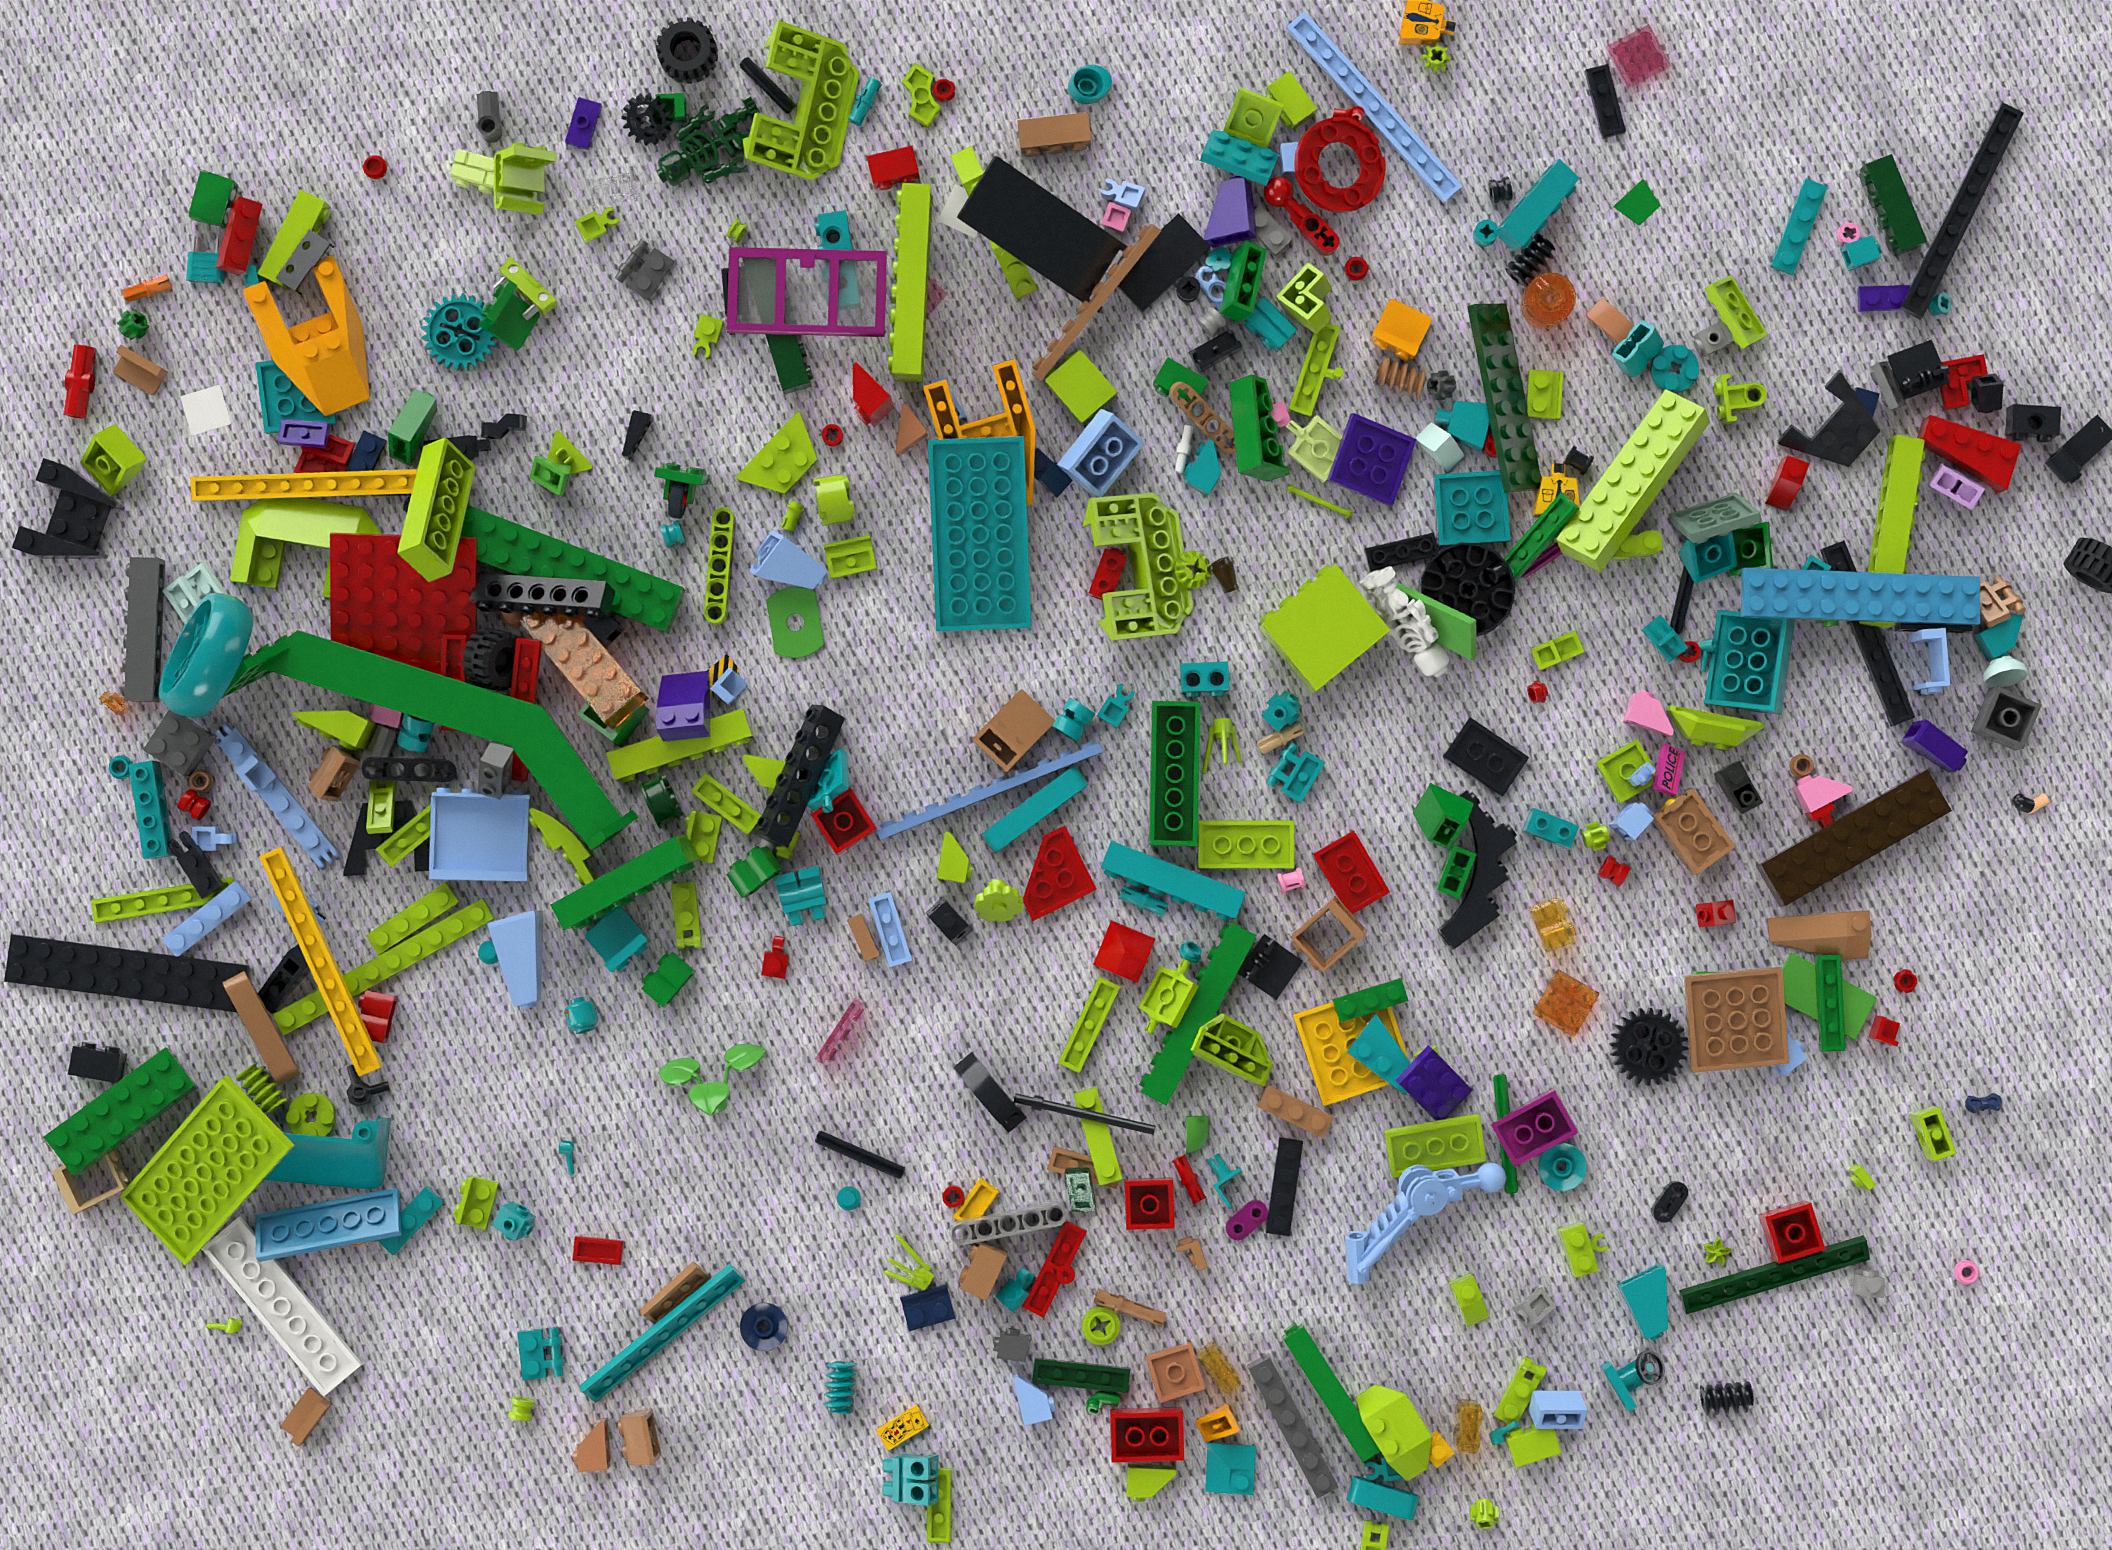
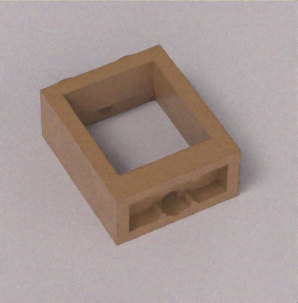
(1345, 917)

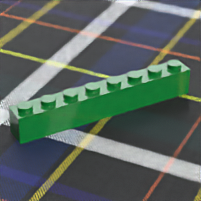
(1213, 986)

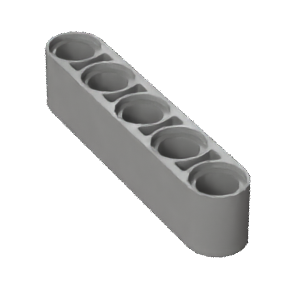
(1019, 1227)

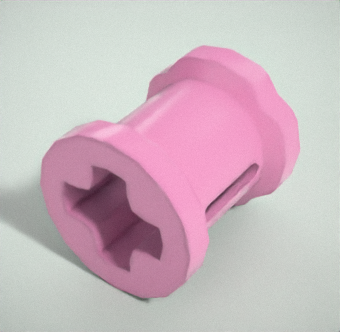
(1291, 880)

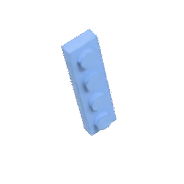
(207, 918)

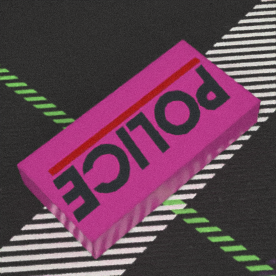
(1668, 770)

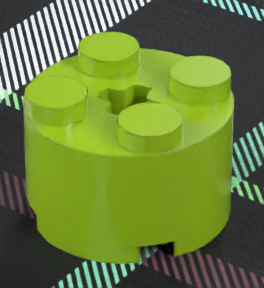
(833, 499)

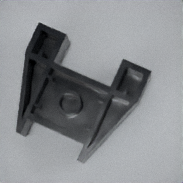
(76, 519)

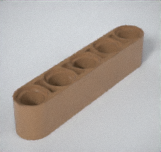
(261, 1028)

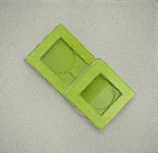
(1557, 650)

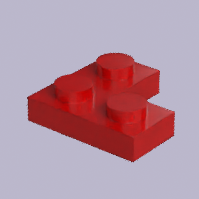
(1961, 371)

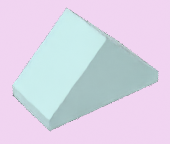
(1440, 446)

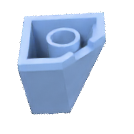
(787, 563)

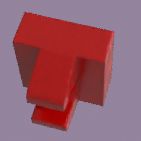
(1821, 815)

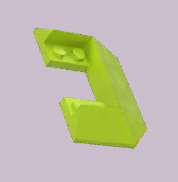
(823, 108)
(298, 521)
(1154, 546)

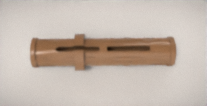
(1128, 1307)

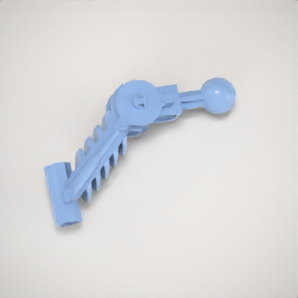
(1419, 1194)

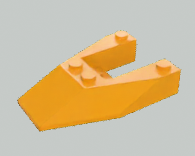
(321, 354)
(1013, 422)

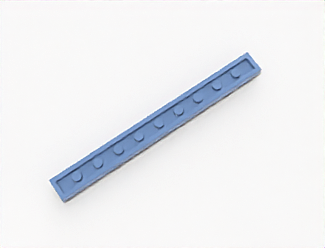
(979, 793)

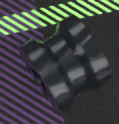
(1500, 189)
(1188, 294)

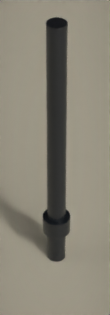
(1038, 1103)

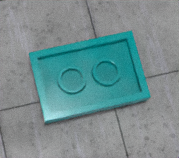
(1239, 157)

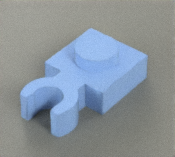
(1126, 195)
(1642, 775)

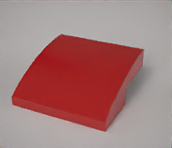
(329, 459)

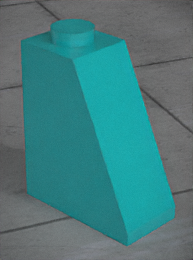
(1647, 1301)

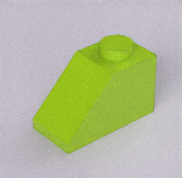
(764, 770)
(953, 861)
(1469, 1299)
(1147, 1480)

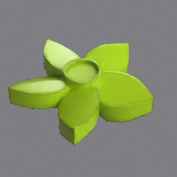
(1716, 1252)

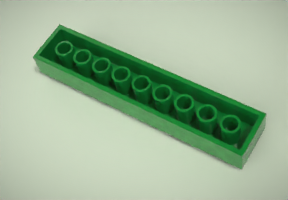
(534, 554)

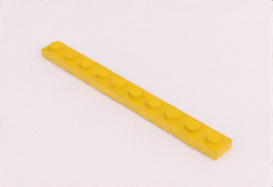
(302, 485)
(321, 961)

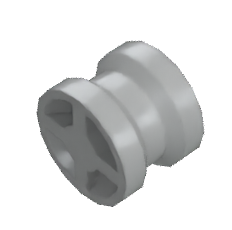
(1211, 322)

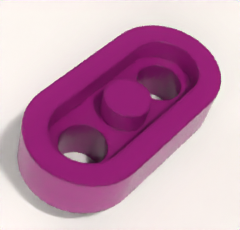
(1245, 1218)

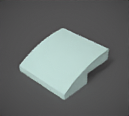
(189, 590)

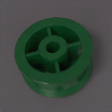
(661, 799)

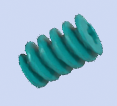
(840, 1387)

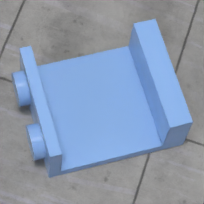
(1938, 659)

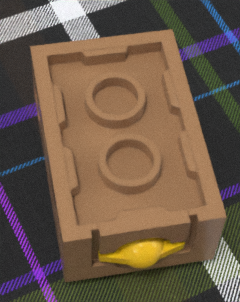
(1692, 831)

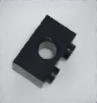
(2047, 419)

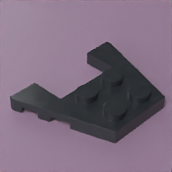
(1844, 432)
(362, 841)

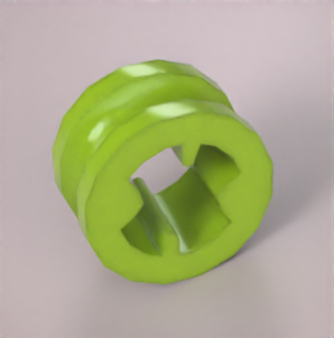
(737, 230)

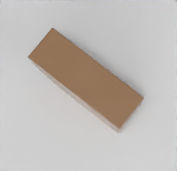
(863, 937)

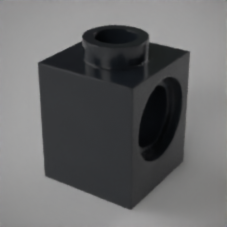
(1987, 393)

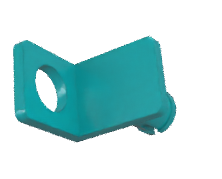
(1223, 1174)

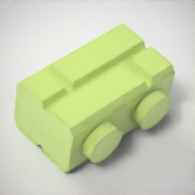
(473, 170)

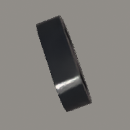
(1674, 1205)

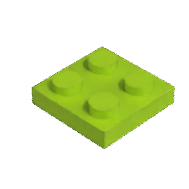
(1253, 117)
(1620, 766)

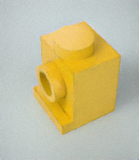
(1439, 1450)

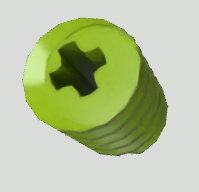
(261, 1088)

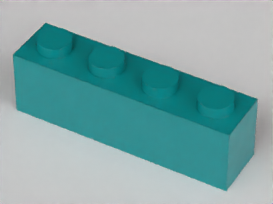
(1536, 205)

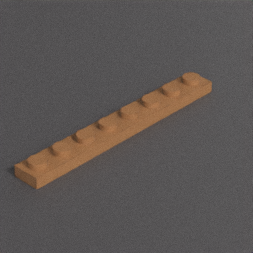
(1101, 293)

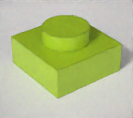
(1861, 1177)

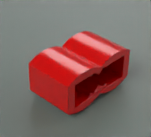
(377, 1014)

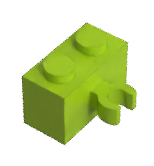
(1580, 1249)

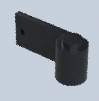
(2079, 449)

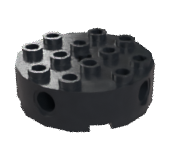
(1481, 571)

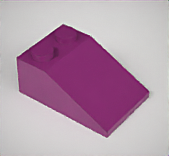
(1534, 1127)

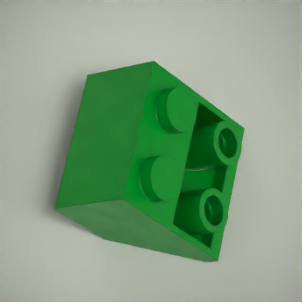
(1442, 815)

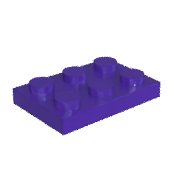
(1433, 1084)

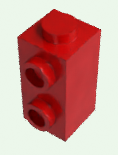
(1108, 572)

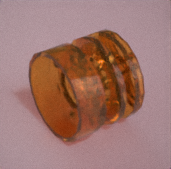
(1540, 312)

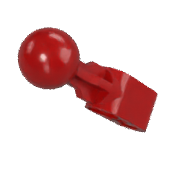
(1280, 194)

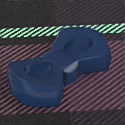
(1991, 1101)

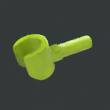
(233, 1325)

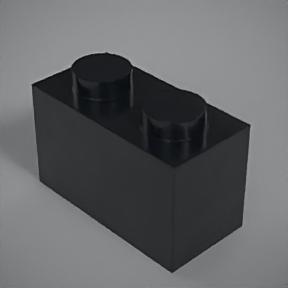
(97, 1063)

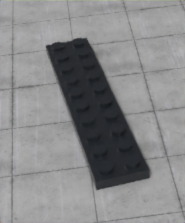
(120, 972)

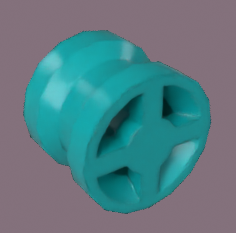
(1484, 238)
(672, 533)

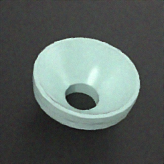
(2004, 672)

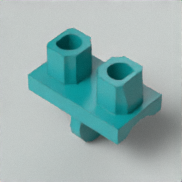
(1664, 638)

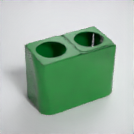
(211, 198)

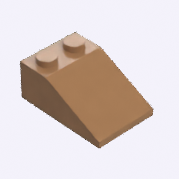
(333, 774)

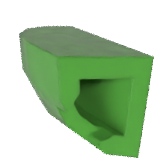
(1196, 1132)

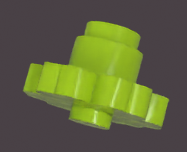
(998, 902)

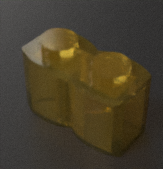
(1552, 923)
(1223, 1372)
(1469, 1419)

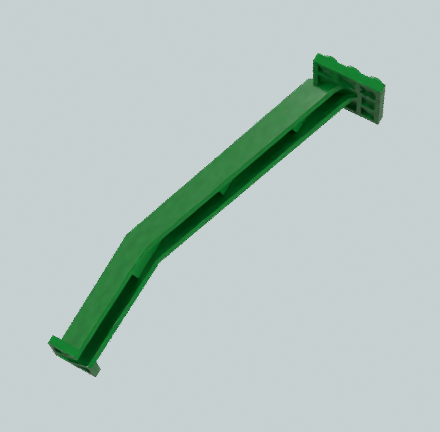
(455, 705)

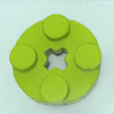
(311, 1102)

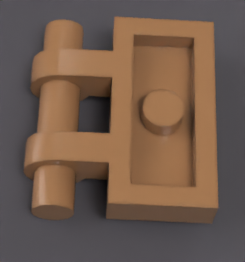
(1992, 608)

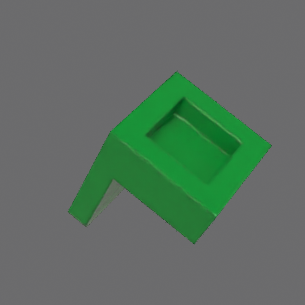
(677, 104)

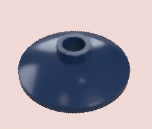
(762, 1339)

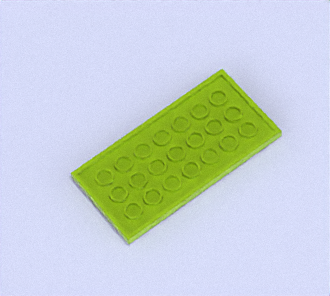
(206, 1170)

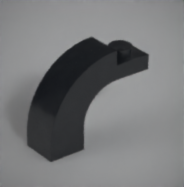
(989, 1092)

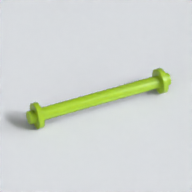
(1347, 513)

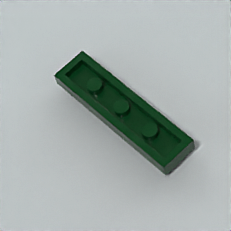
(1081, 1375)

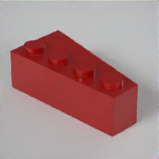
(1971, 450)

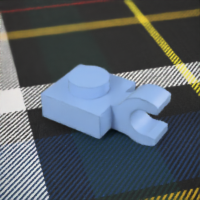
(209, 837)

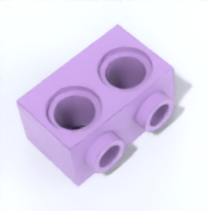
(1956, 485)

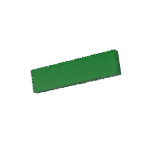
(1540, 534)
(1830, 1003)

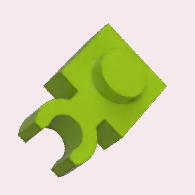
(593, 226)
(708, 332)

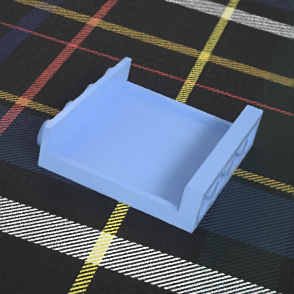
(478, 836)

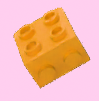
(1400, 330)

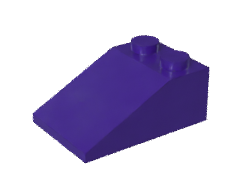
(684, 706)

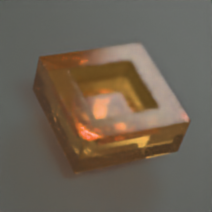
(115, 703)

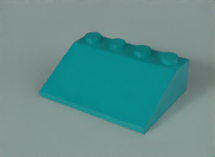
(1749, 662)

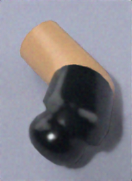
(2030, 805)

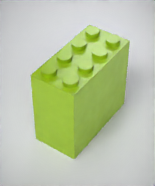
(1323, 627)

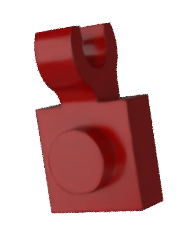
(775, 962)

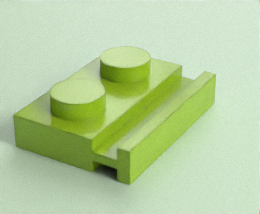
(1544, 394)
(850, 557)

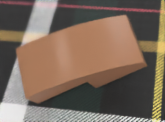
(1610, 321)

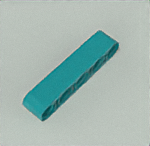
(1034, 809)

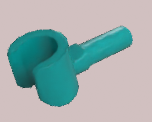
(1706, 646)
(567, 1148)
(1497, 1435)

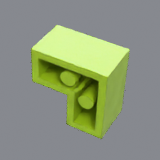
(1303, 298)

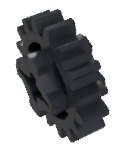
(641, 126)

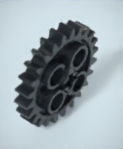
(1669, 1053)

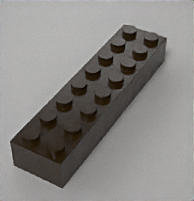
(1853, 838)

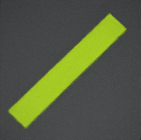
(151, 902)

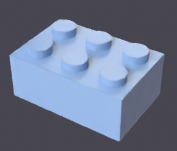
(1100, 453)

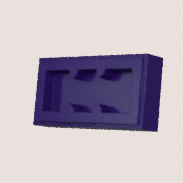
(583, 123)

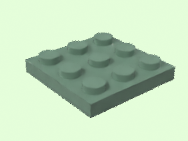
(1715, 518)

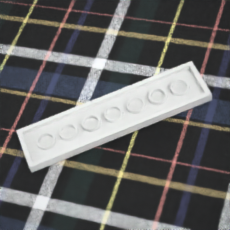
(282, 1307)

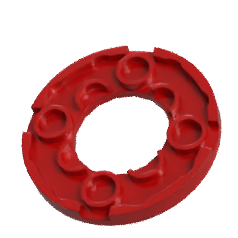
(1365, 146)

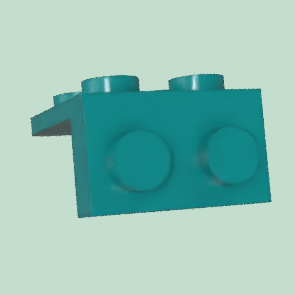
(617, 939)

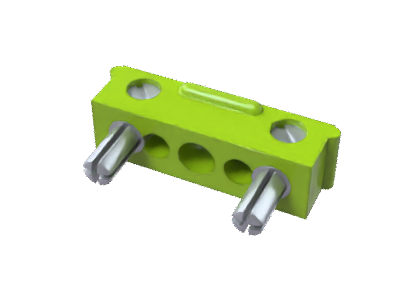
(528, 287)

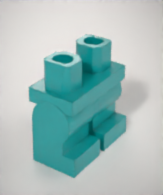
(801, 897)
(912, 1479)

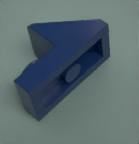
(1050, 474)

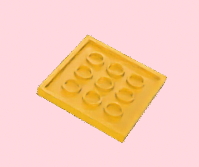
(1326, 1048)

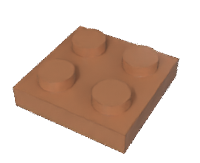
(1175, 1372)

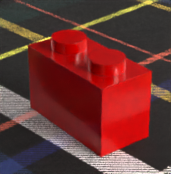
(893, 167)

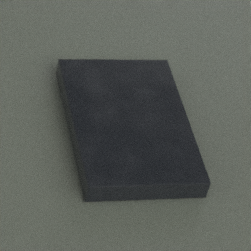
(1486, 756)

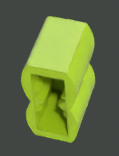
(1642, 545)

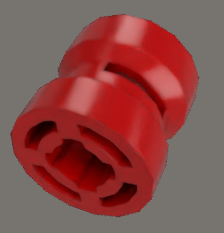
(193, 804)
(1613, 870)

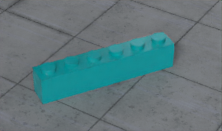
(1173, 880)

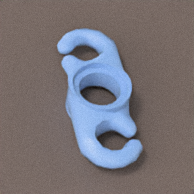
(1208, 285)

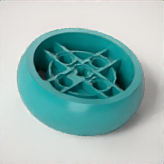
(206, 655)

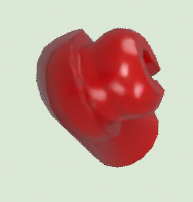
(1355, 112)

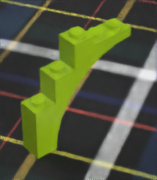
(1013, 269)

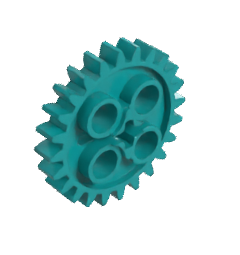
(452, 351)

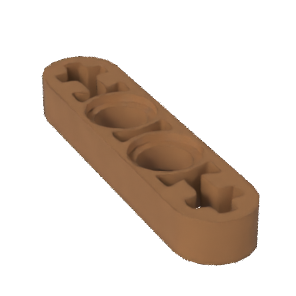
(1203, 419)

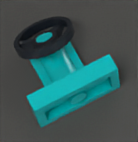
(1633, 1376)

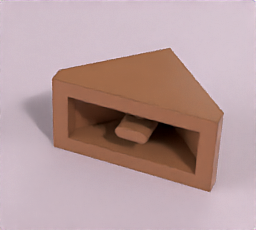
(909, 431)

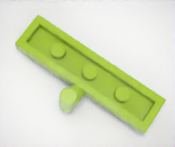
(1314, 370)

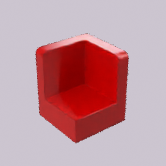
(1884, 1030)

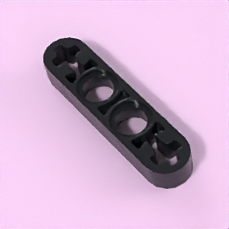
(408, 773)

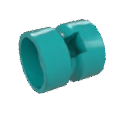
(1073, 719)
(415, 733)

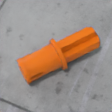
(146, 288)

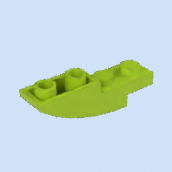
(560, 836)

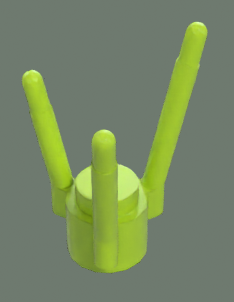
(1222, 729)
(918, 1277)

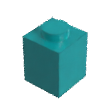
(1861, 252)

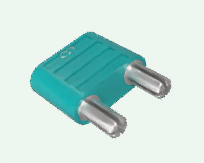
(202, 265)

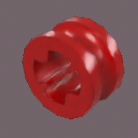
(825, 434)
(1696, 649)
(947, 1191)

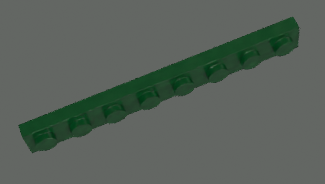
(1773, 1275)

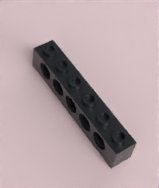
(524, 595)
(810, 769)

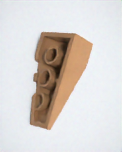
(1824, 934)

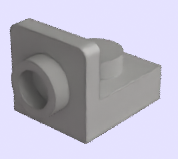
(1534, 1307)

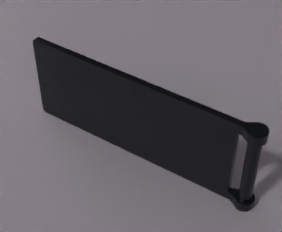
(1040, 229)

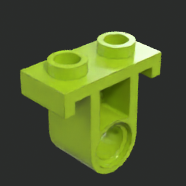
(1735, 398)

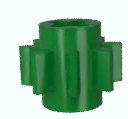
(133, 324)

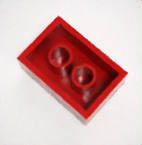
(1147, 1434)

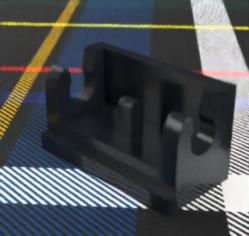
(1215, 350)

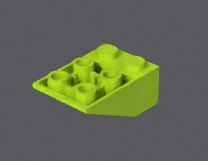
(351, 728)

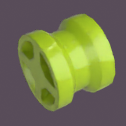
(521, 1408)

